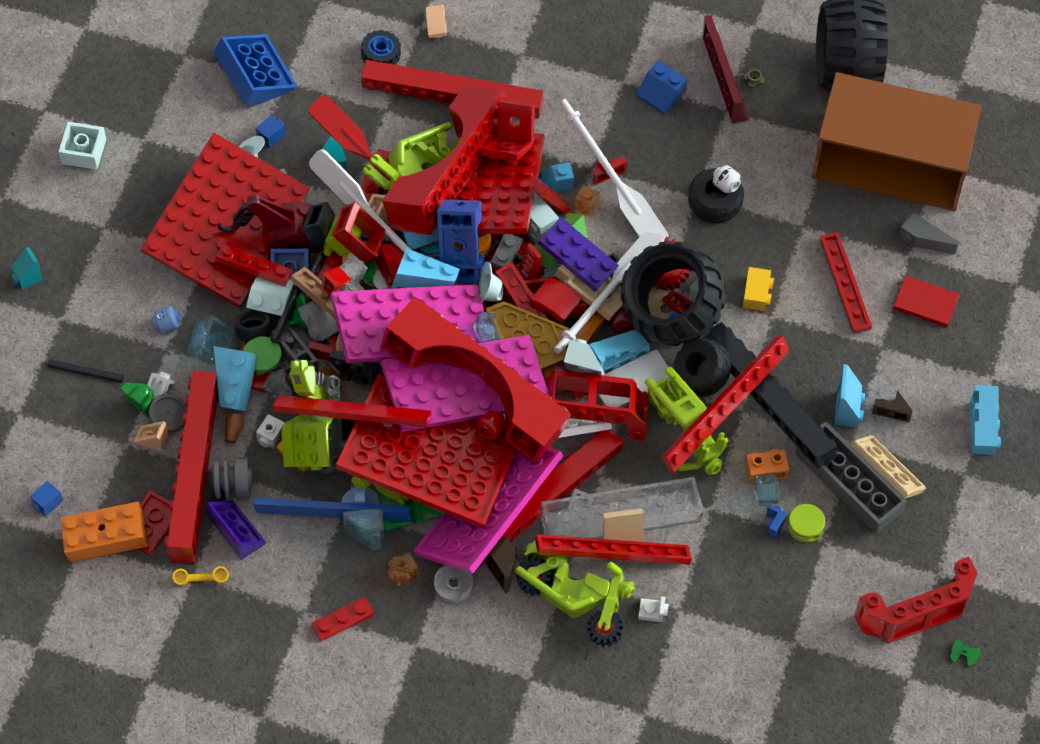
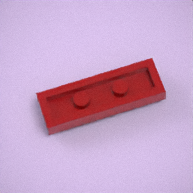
(342, 619)

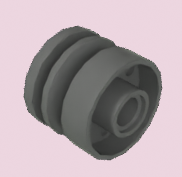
(232, 478)

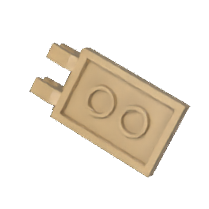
(608, 307)

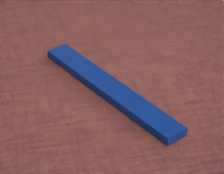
(327, 509)

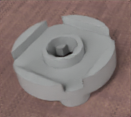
(453, 594)

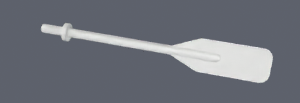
(347, 189)
(630, 201)
(641, 243)

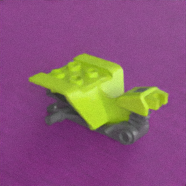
(313, 439)

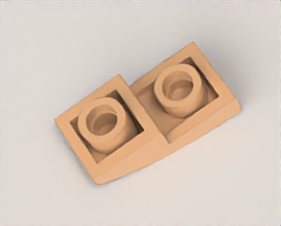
(436, 21)

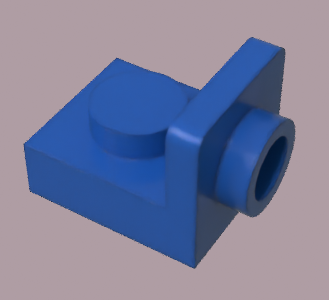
(777, 520)

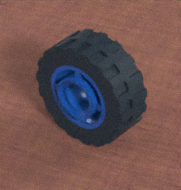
(381, 47)

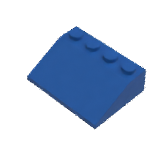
(254, 68)

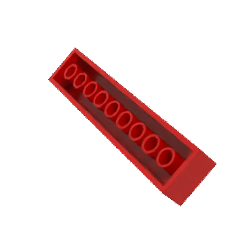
(192, 468)

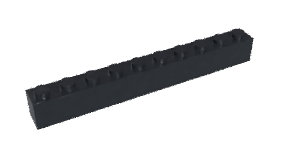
(777, 402)

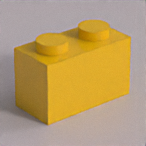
(757, 288)

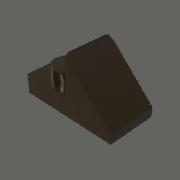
(898, 410)

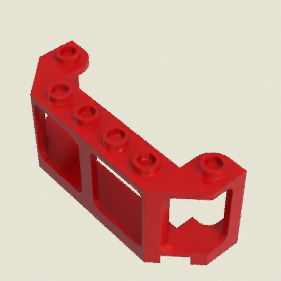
(603, 385)
(917, 612)

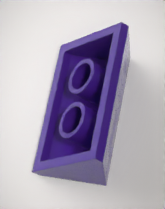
(234, 527)

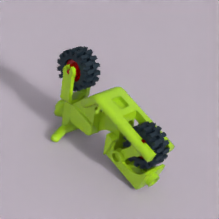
(577, 596)

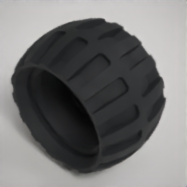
(851, 40)
(653, 264)

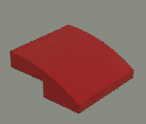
(555, 298)

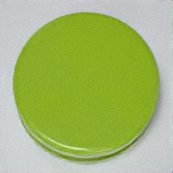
(806, 523)

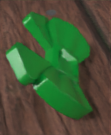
(971, 653)

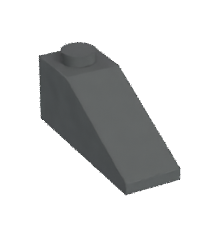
(925, 235)
(295, 348)

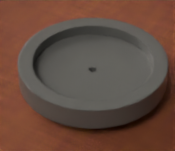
(167, 404)

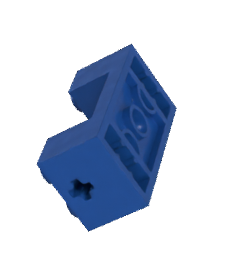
(459, 223)

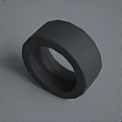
(252, 318)

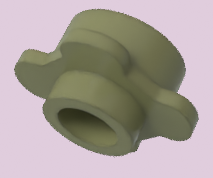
(754, 73)

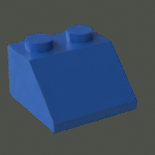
(662, 87)

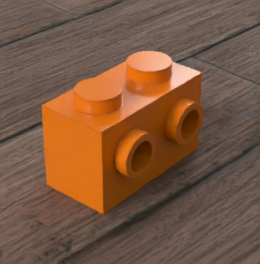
(767, 463)

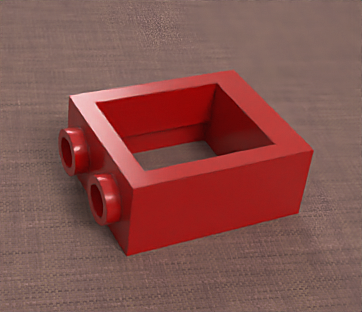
(352, 215)

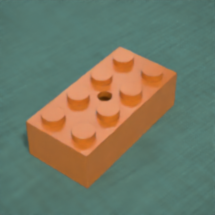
(104, 532)

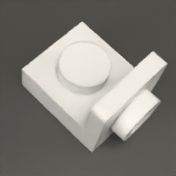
(159, 383)
(653, 609)

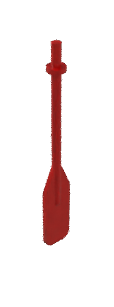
(341, 128)

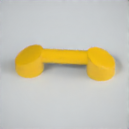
(219, 575)

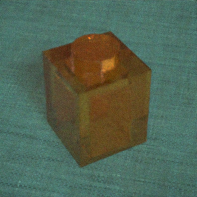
(587, 200)

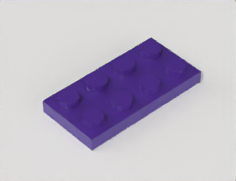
(578, 254)

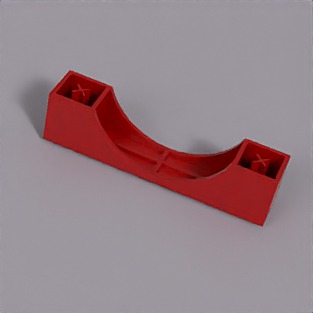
(415, 198)
(425, 337)

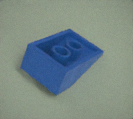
(293, 259)

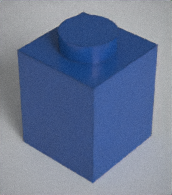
(271, 130)
(46, 498)

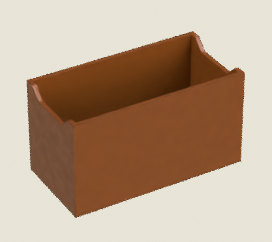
(896, 141)

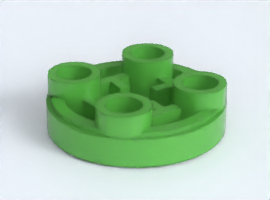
(267, 353)

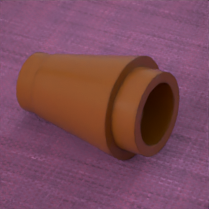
(233, 427)

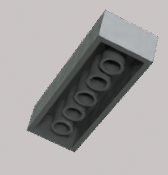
(858, 484)

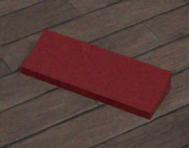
(723, 71)

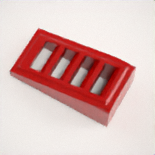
(531, 263)
(685, 302)

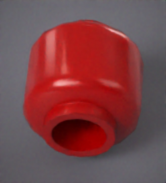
(491, 425)

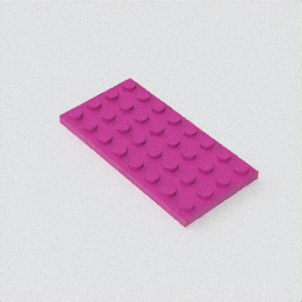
(367, 313)
(456, 392)
(467, 545)

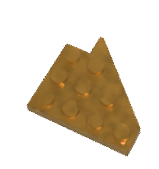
(544, 334)

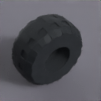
(709, 208)
(716, 371)

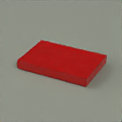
(926, 301)
(156, 516)

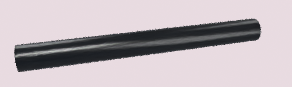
(285, 316)
(85, 370)

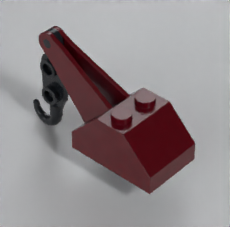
(282, 222)

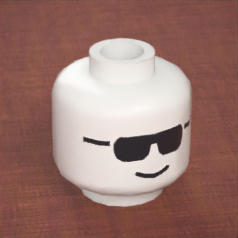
(726, 179)

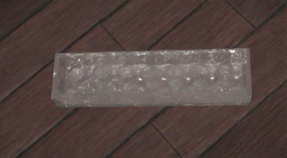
(662, 503)

